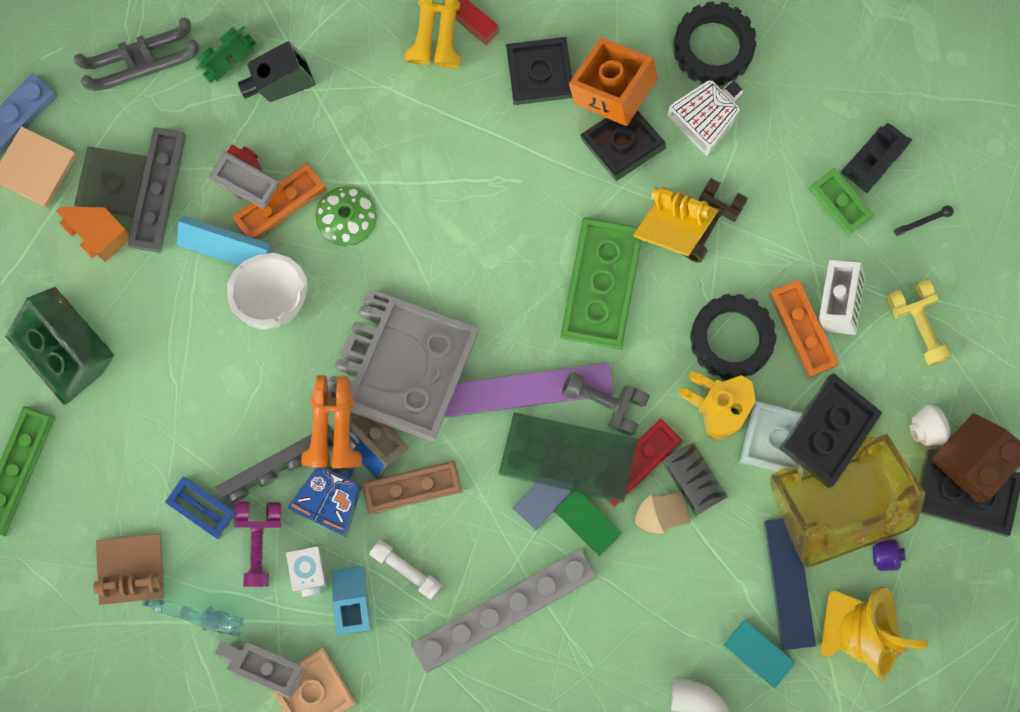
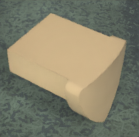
(662, 513)

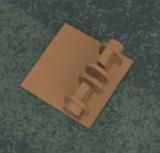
(129, 569)

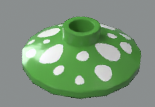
(350, 229)

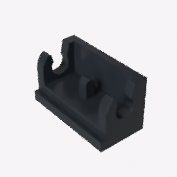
(876, 157)

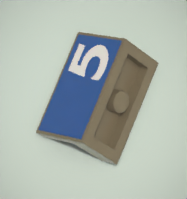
(376, 443)

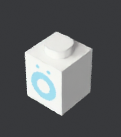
(307, 571)

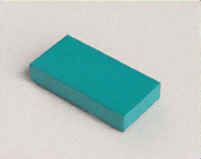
(759, 653)

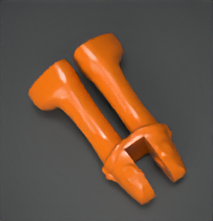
(318, 454)

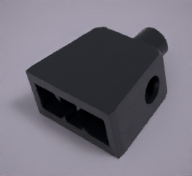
(277, 74)

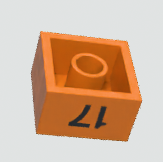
(613, 81)

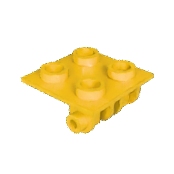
(675, 221)

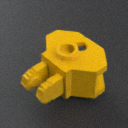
(717, 405)

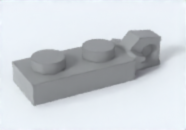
(262, 667)

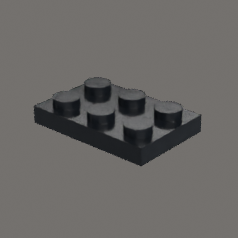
(830, 430)
(951, 503)

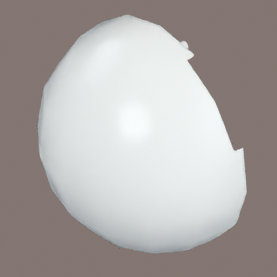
(267, 290)

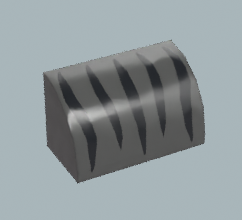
(694, 479)

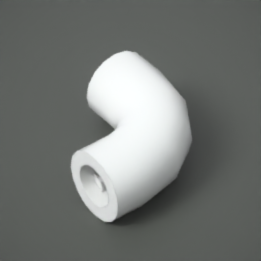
(695, 697)

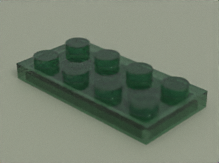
(568, 457)

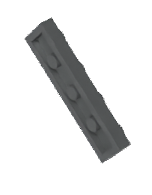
(157, 190)
(266, 470)

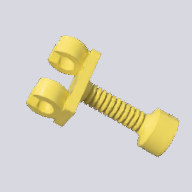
(935, 352)

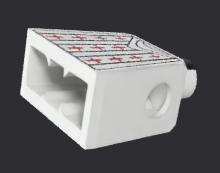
(706, 113)

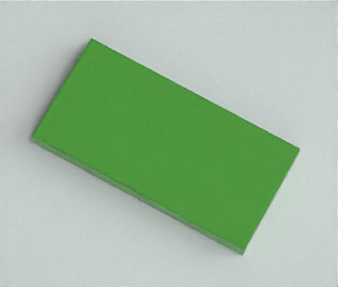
(601, 284)

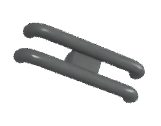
(138, 58)

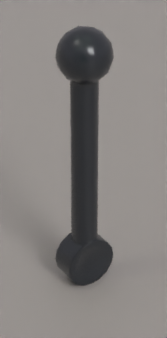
(947, 211)

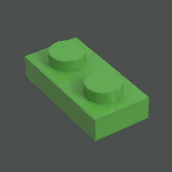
(841, 201)

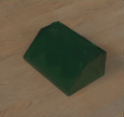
(58, 344)

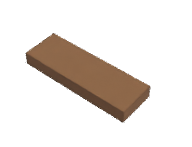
(411, 487)

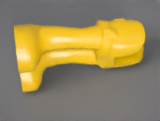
(444, 55)

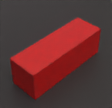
(476, 22)

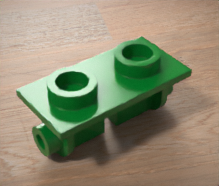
(215, 61)

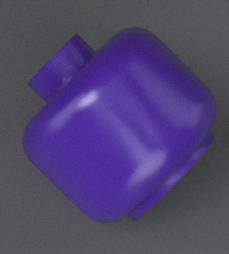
(888, 555)

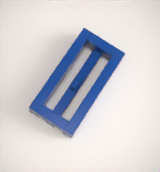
(222, 523)

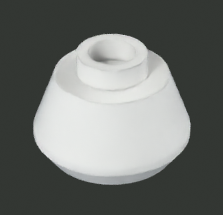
(930, 426)

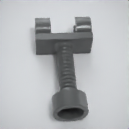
(575, 386)

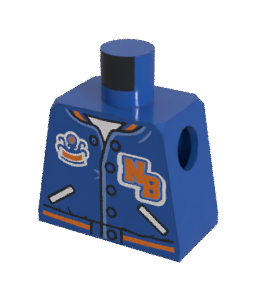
(328, 499)

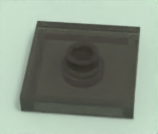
(110, 180)

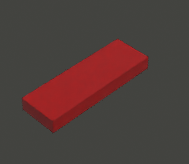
(650, 452)

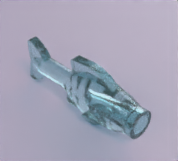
(203, 617)

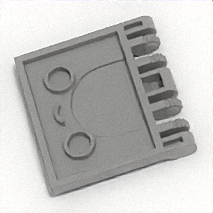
(407, 366)

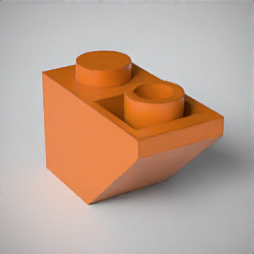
(97, 228)

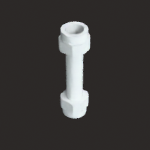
(427, 585)

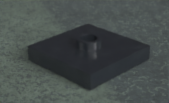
(539, 70)
(621, 146)

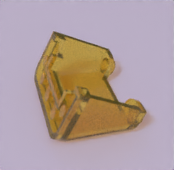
(867, 505)

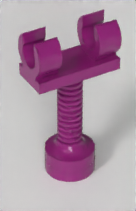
(256, 576)

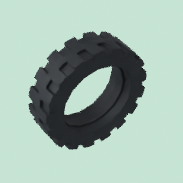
(720, 14)
(745, 307)

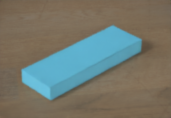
(218, 241)

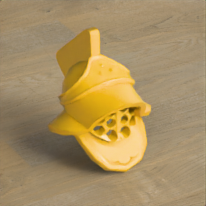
(866, 630)

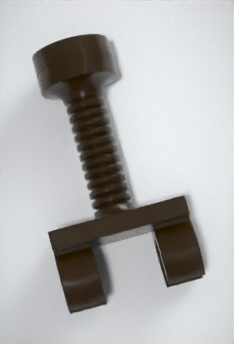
(730, 212)

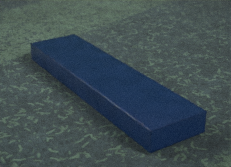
(789, 588)

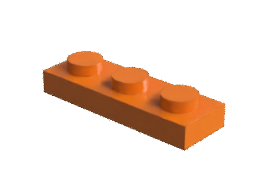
(289, 197)
(803, 329)

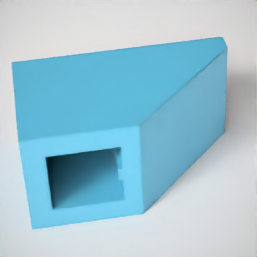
(351, 601)

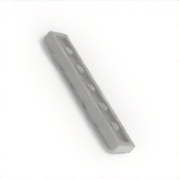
(503, 610)

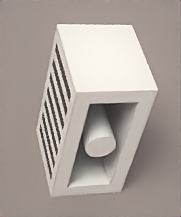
(842, 297)

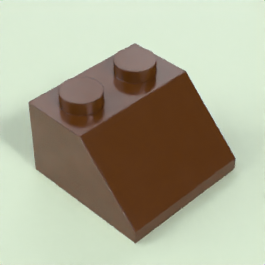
(979, 457)

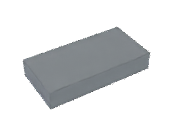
(244, 180)

